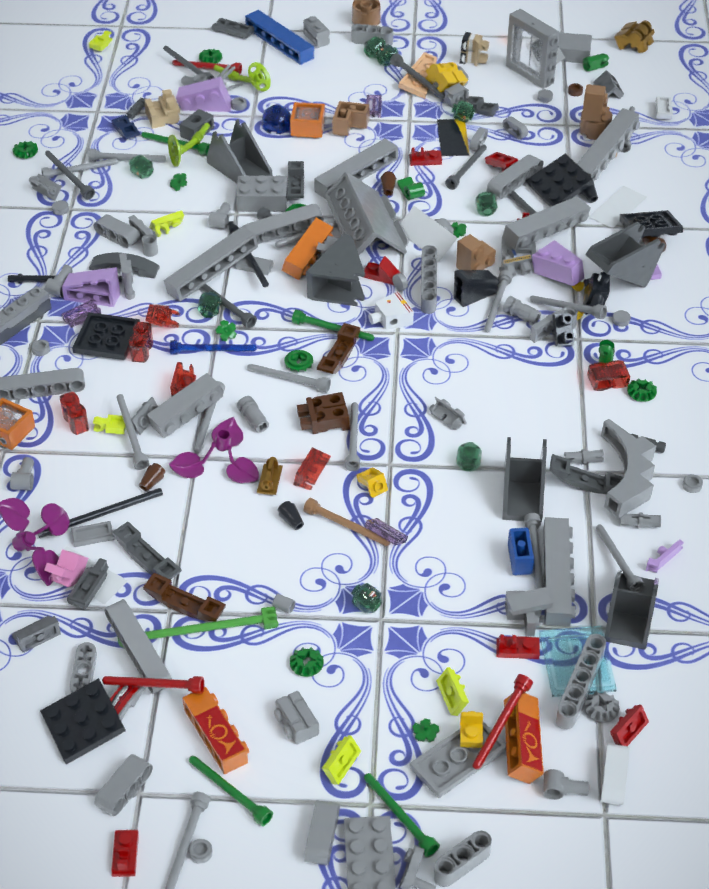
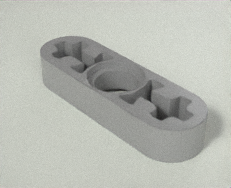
(80, 662)

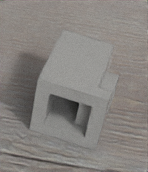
(456, 93)

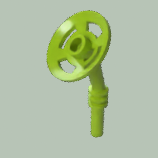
(255, 77)
(177, 150)

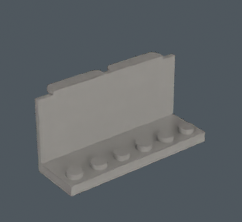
(364, 214)

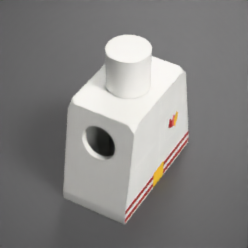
(392, 312)

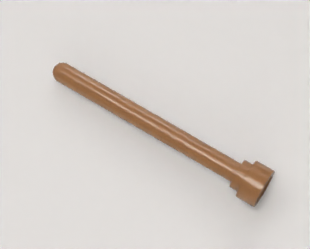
(313, 507)

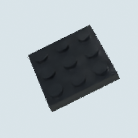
(559, 181)
(655, 222)
(105, 336)
(82, 721)

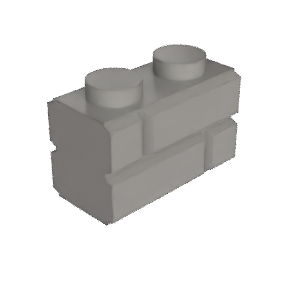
(316, 31)
(297, 717)

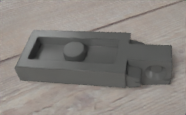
(88, 584)

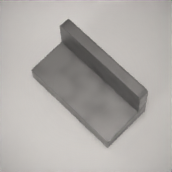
(611, 83)
(37, 633)

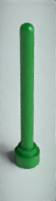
(202, 147)
(300, 317)
(261, 814)
(426, 842)

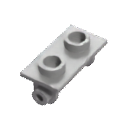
(45, 186)
(443, 408)
(140, 420)

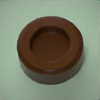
(575, 89)

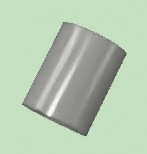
(283, 603)

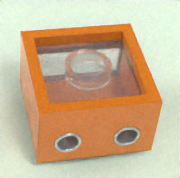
(307, 120)
(15, 423)

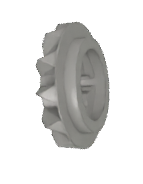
(597, 712)

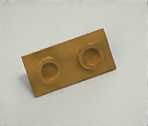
(270, 477)

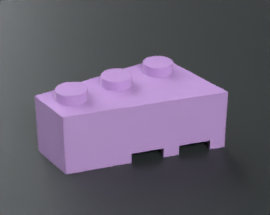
(205, 95)
(558, 264)
(95, 285)

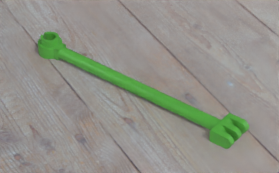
(267, 617)

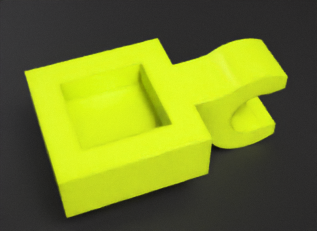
(100, 42)
(112, 424)

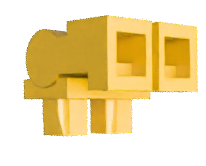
(445, 75)

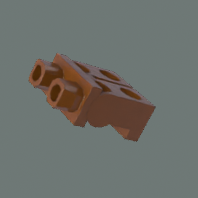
(324, 413)

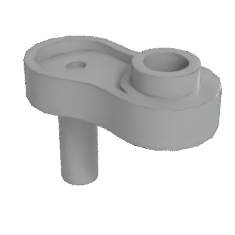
(409, 879)

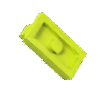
(173, 219)
(452, 691)
(341, 759)

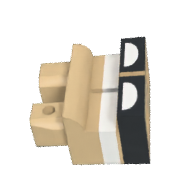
(471, 49)

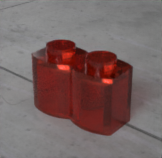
(141, 342)
(608, 375)
(74, 413)

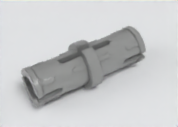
(585, 456)
(640, 520)

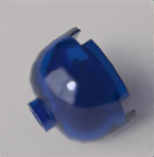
(276, 119)

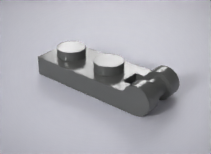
(233, 28)

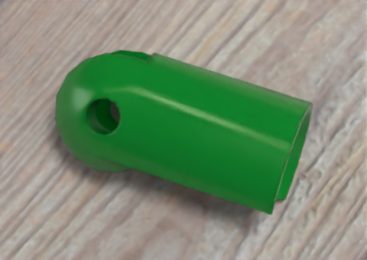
(595, 62)
(606, 351)

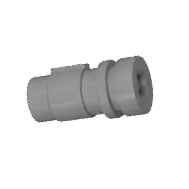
(516, 307)
(252, 413)

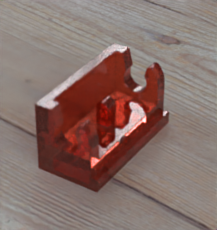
(161, 316)
(182, 378)
(311, 468)

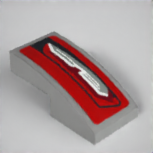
(124, 697)

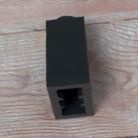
(474, 286)

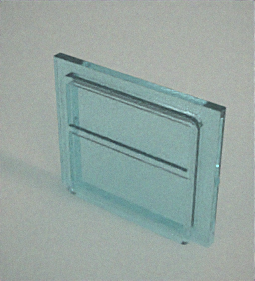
(561, 652)

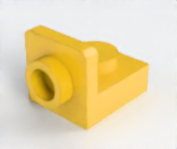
(374, 481)
(471, 729)

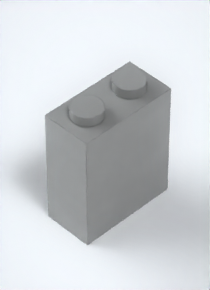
(574, 46)

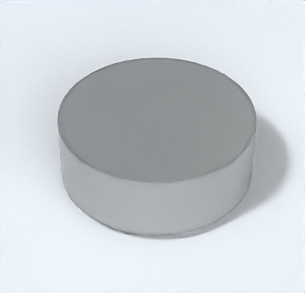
(545, 95)
(239, 103)
(60, 207)
(400, 282)
(621, 318)
(40, 347)
(692, 483)
(200, 851)

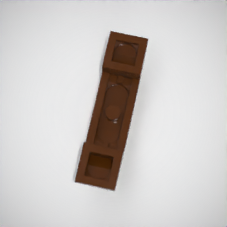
(341, 349)
(182, 601)

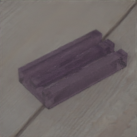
(374, 97)
(78, 314)
(386, 531)

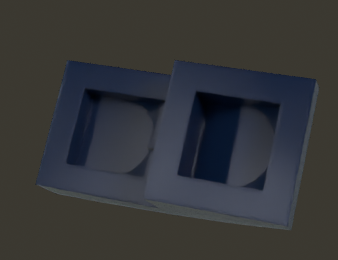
(125, 127)

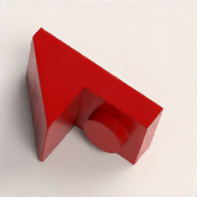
(381, 272)

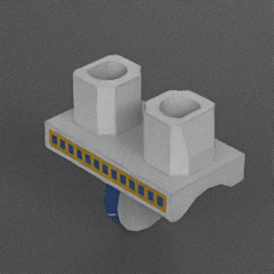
(516, 261)

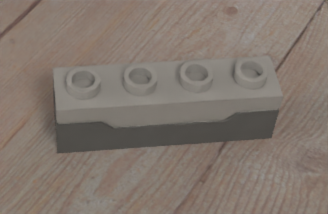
(23, 312)

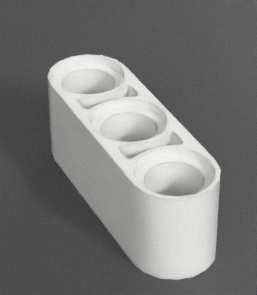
(615, 774)

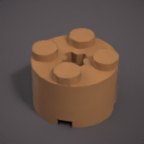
(366, 12)
(594, 129)

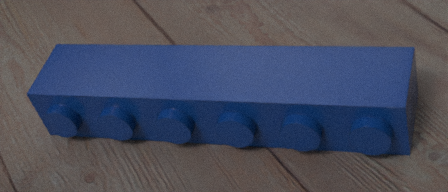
(280, 37)

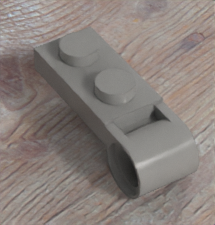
(148, 239)
(545, 326)

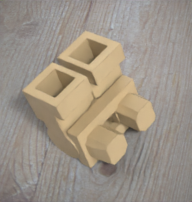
(162, 111)

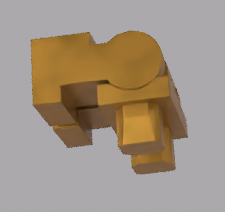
(635, 34)

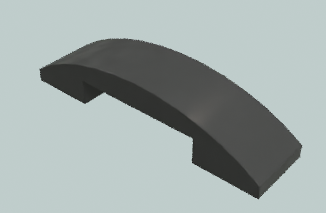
(295, 179)
(144, 266)
(581, 478)
(143, 553)

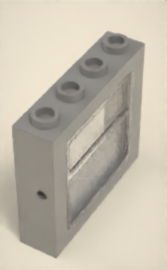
(532, 48)

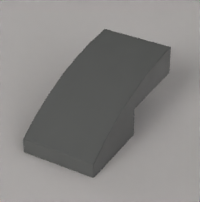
(482, 107)

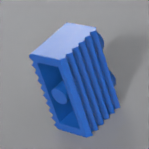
(520, 551)

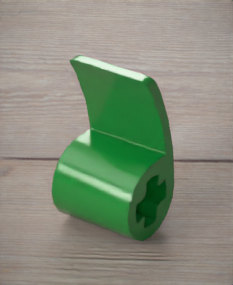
(410, 189)

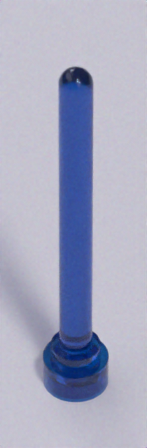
(176, 347)

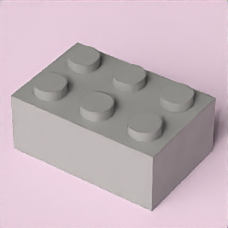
(260, 192)

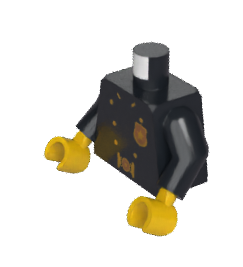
(595, 291)

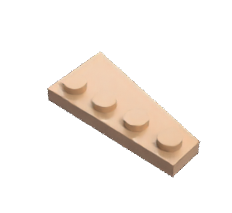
(412, 85)

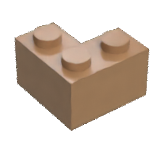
(594, 103)
(350, 115)
(474, 254)

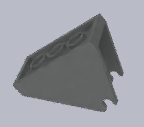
(238, 157)
(624, 256)
(336, 274)
(523, 484)
(631, 613)

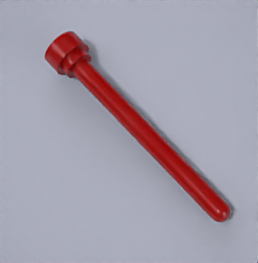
(211, 65)
(195, 684)
(522, 684)

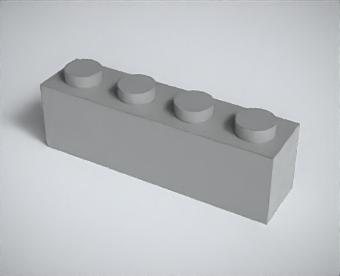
(185, 405)

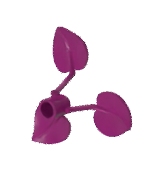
(225, 437)
(15, 515)

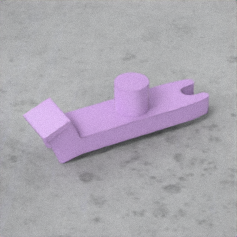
(666, 555)

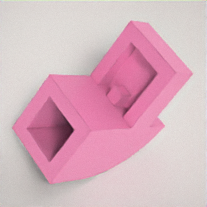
(68, 568)

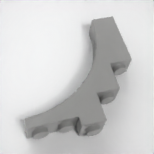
(636, 459)

